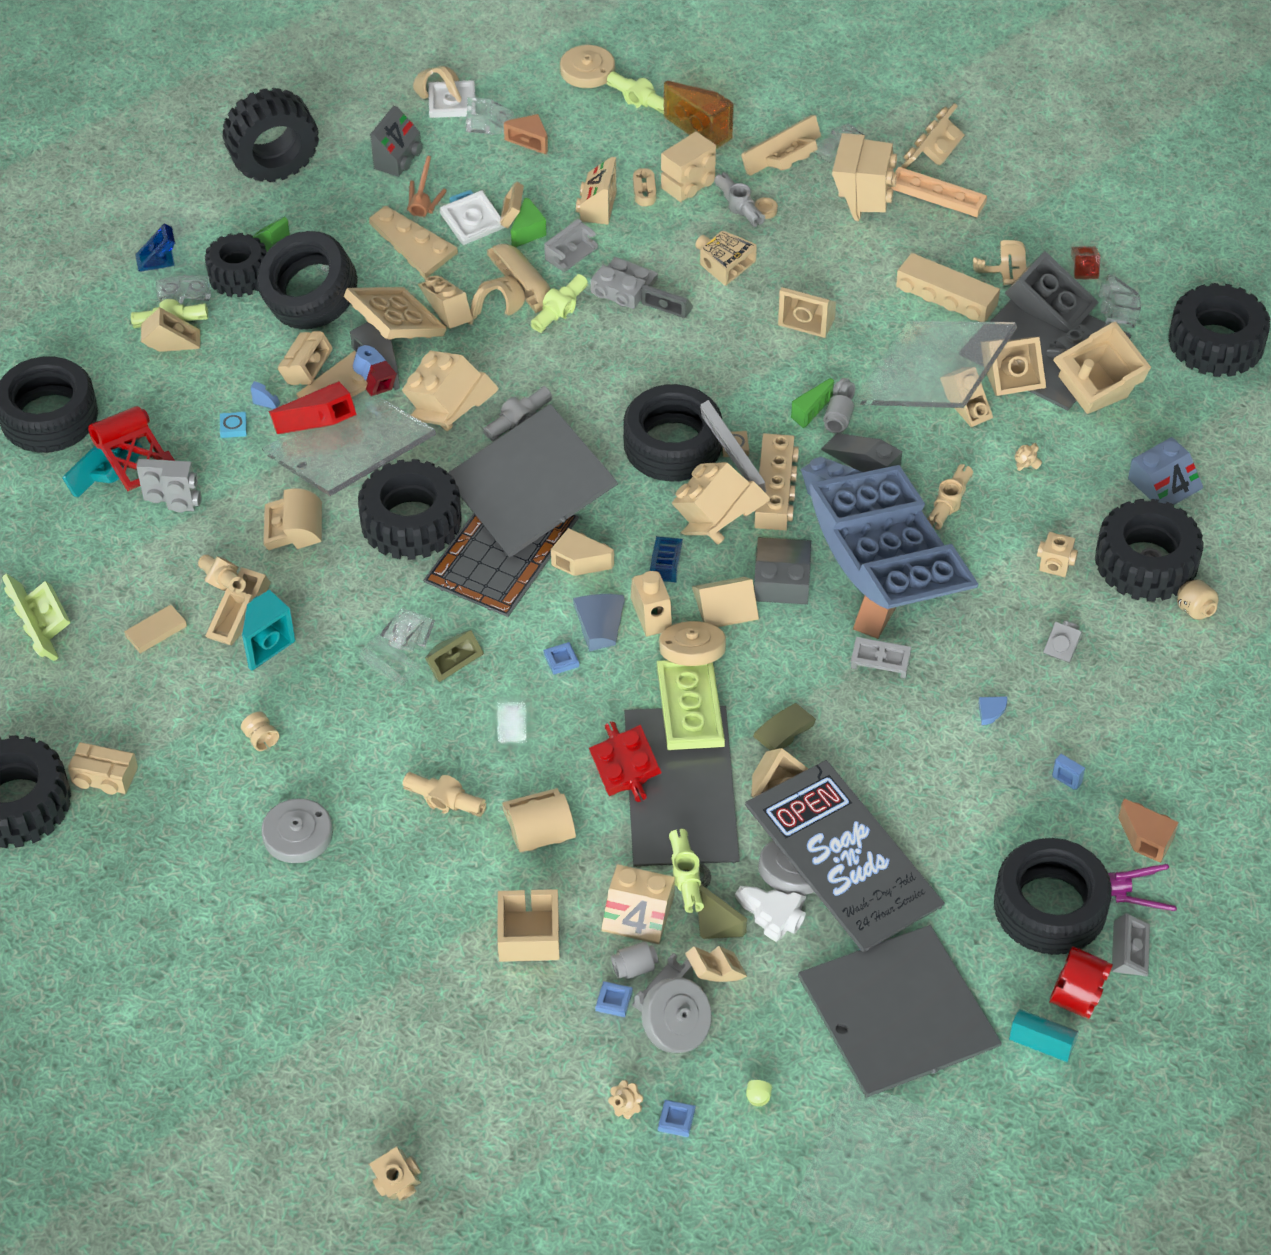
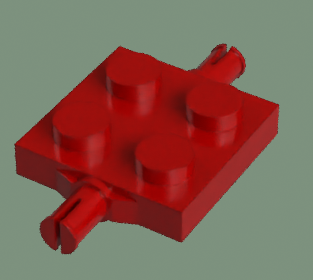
(625, 761)

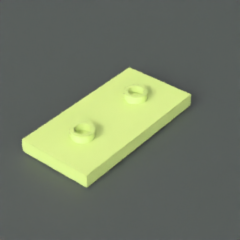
(690, 706)

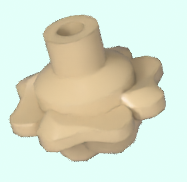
(1027, 456)
(626, 1099)

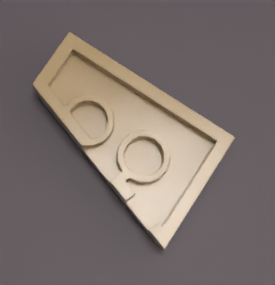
(342, 372)

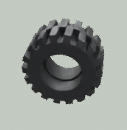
(234, 264)

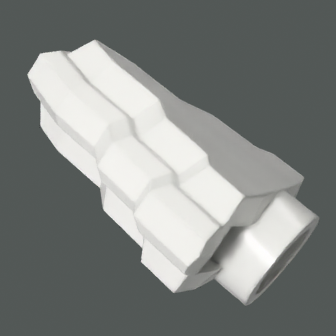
(773, 910)

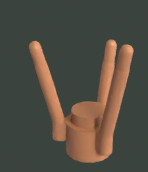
(420, 202)

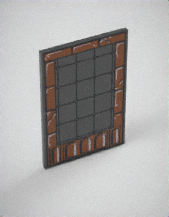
(484, 574)

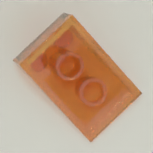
(699, 111)

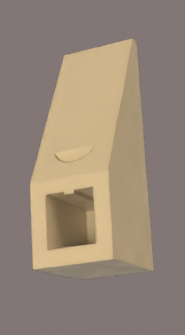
(447, 301)

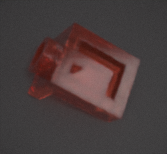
(1086, 262)

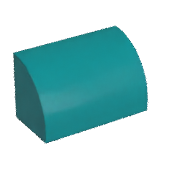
(1043, 1035)

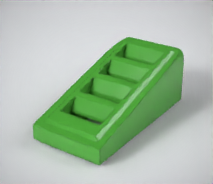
(811, 403)

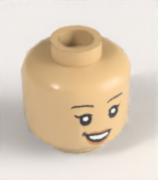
(1197, 599)

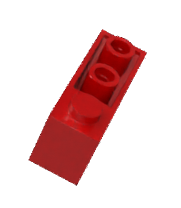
(314, 410)

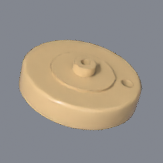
(586, 66)
(692, 643)

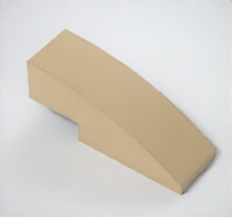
(230, 615)

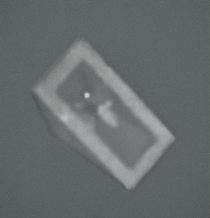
(512, 720)

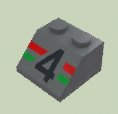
(395, 143)

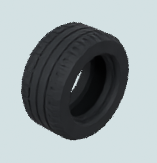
(290, 257)
(52, 429)
(669, 459)
(1061, 861)

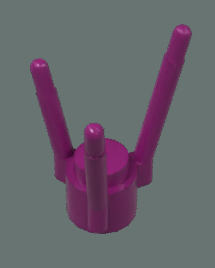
(1122, 884)

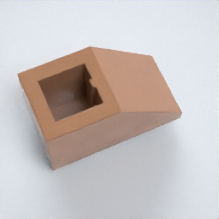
(1147, 830)

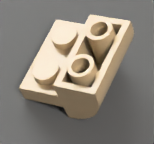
(293, 520)
(539, 820)

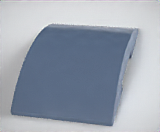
(886, 540)

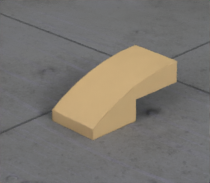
(717, 966)

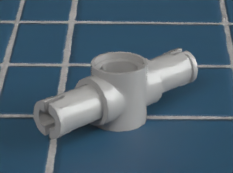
(739, 199)
(517, 411)

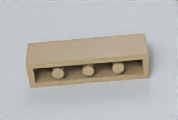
(947, 288)

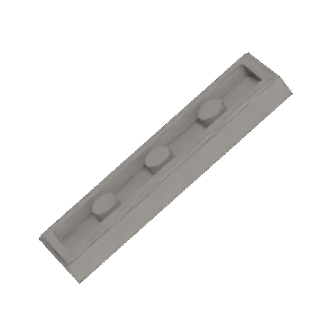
(730, 445)

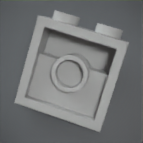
(622, 282)
(169, 483)

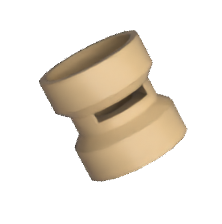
(259, 730)

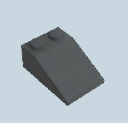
(1051, 294)
(782, 570)

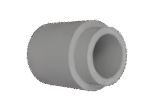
(838, 413)
(634, 960)

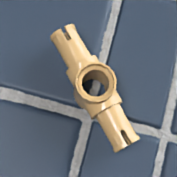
(950, 496)
(221, 573)
(444, 794)

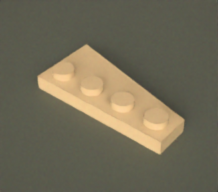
(418, 245)

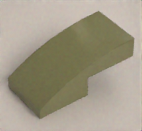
(784, 726)

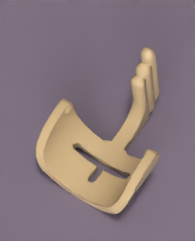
(446, 73)
(1018, 257)
(509, 287)

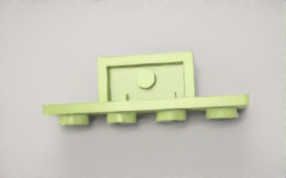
(40, 612)

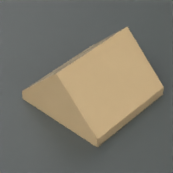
(727, 601)

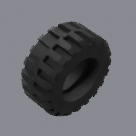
(260, 113)
(1217, 351)
(414, 533)
(1143, 574)
(48, 800)

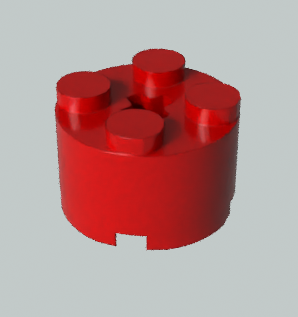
(1080, 982)

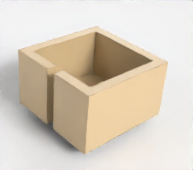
(688, 166)
(531, 933)

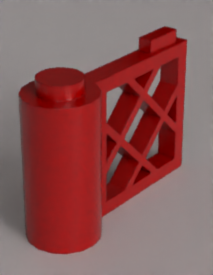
(118, 432)

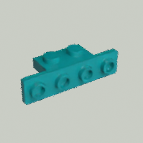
(95, 468)

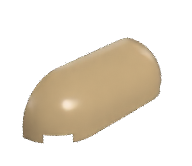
(517, 266)

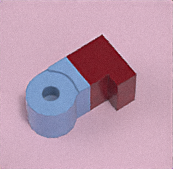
(374, 370)

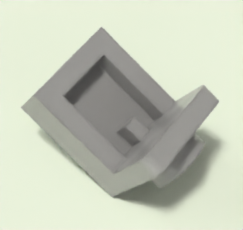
(1063, 641)

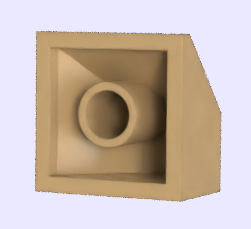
(775, 769)

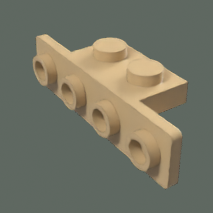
(939, 141)
(784, 148)

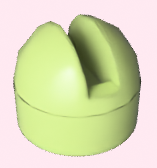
(758, 1092)

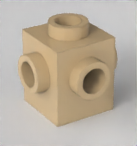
(1057, 554)
(388, 1166)

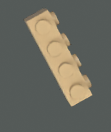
(778, 473)

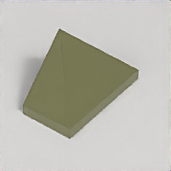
(453, 654)
(719, 918)

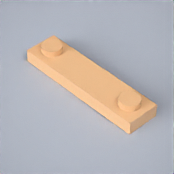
(939, 192)

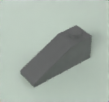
(369, 335)
(863, 452)

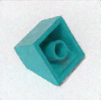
(266, 629)

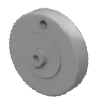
(297, 830)
(780, 872)
(676, 1015)

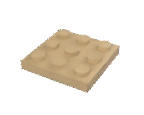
(395, 312)

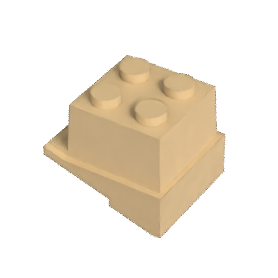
(865, 173)
(1102, 368)
(446, 388)
(716, 498)

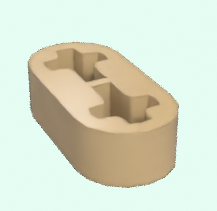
(648, 187)

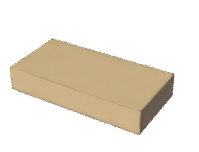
(511, 204)
(155, 628)

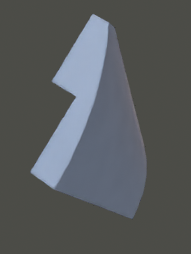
(599, 618)

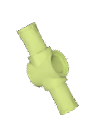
(637, 92)
(559, 303)
(186, 313)
(686, 881)

